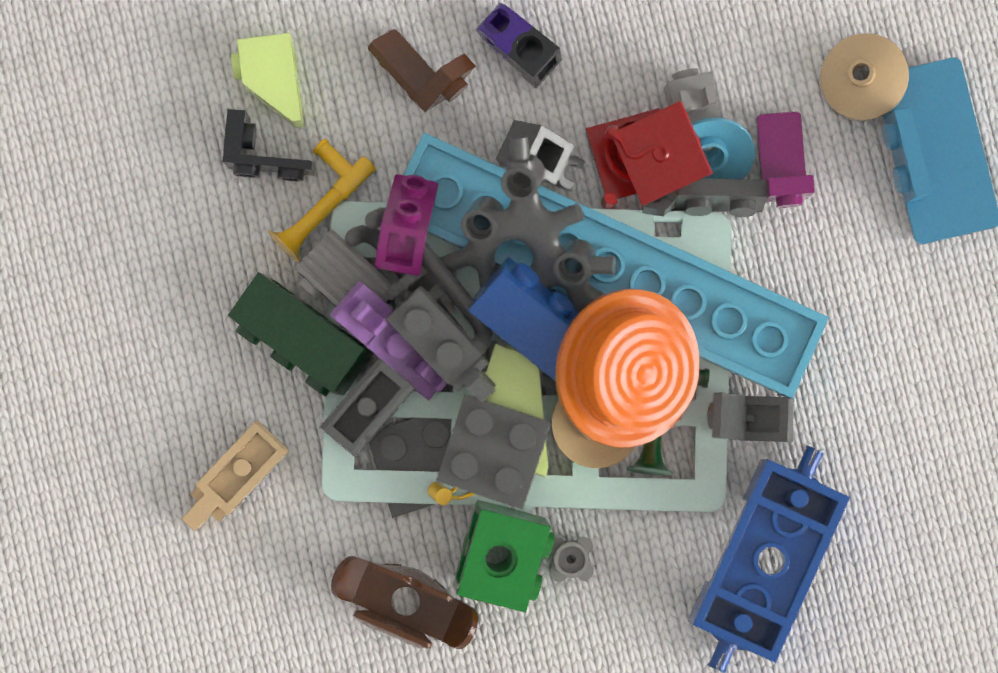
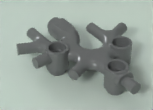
(530, 222)

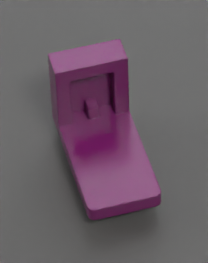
(783, 159)

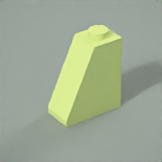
(517, 388)

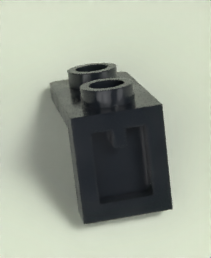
(241, 136)

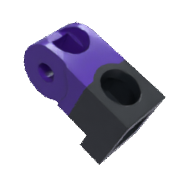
(520, 44)

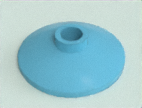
(732, 147)

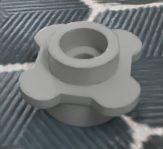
(580, 568)

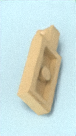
(235, 475)

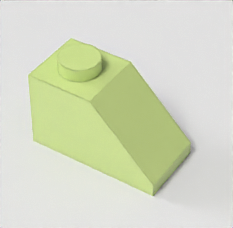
(271, 74)

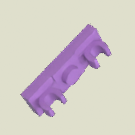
(365, 318)

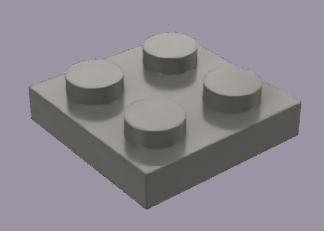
(411, 446)
(493, 451)

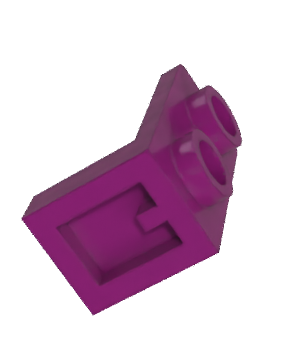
(406, 224)

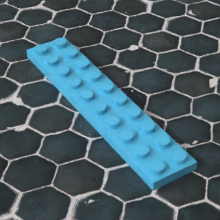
(732, 318)

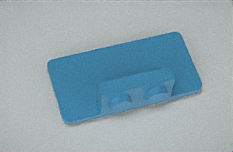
(940, 155)

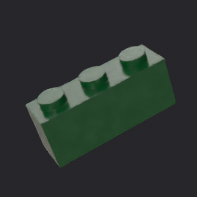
(299, 336)

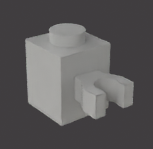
(695, 92)

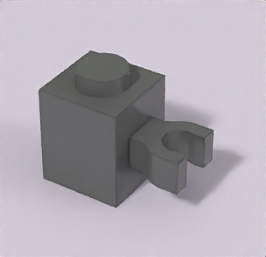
(548, 148)

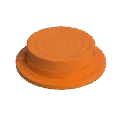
(627, 368)

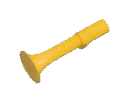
(351, 178)

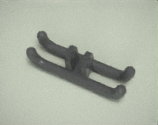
(433, 277)

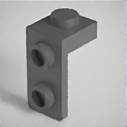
(751, 417)

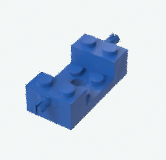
(758, 608)

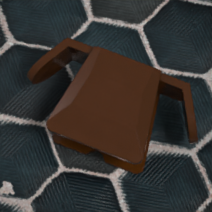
(373, 587)

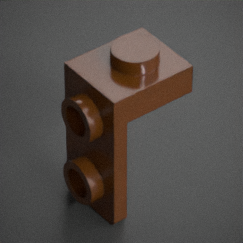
(416, 76)

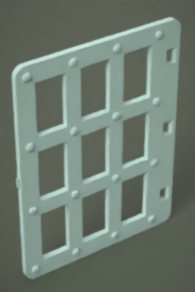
(702, 236)

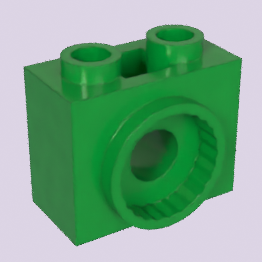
(516, 577)

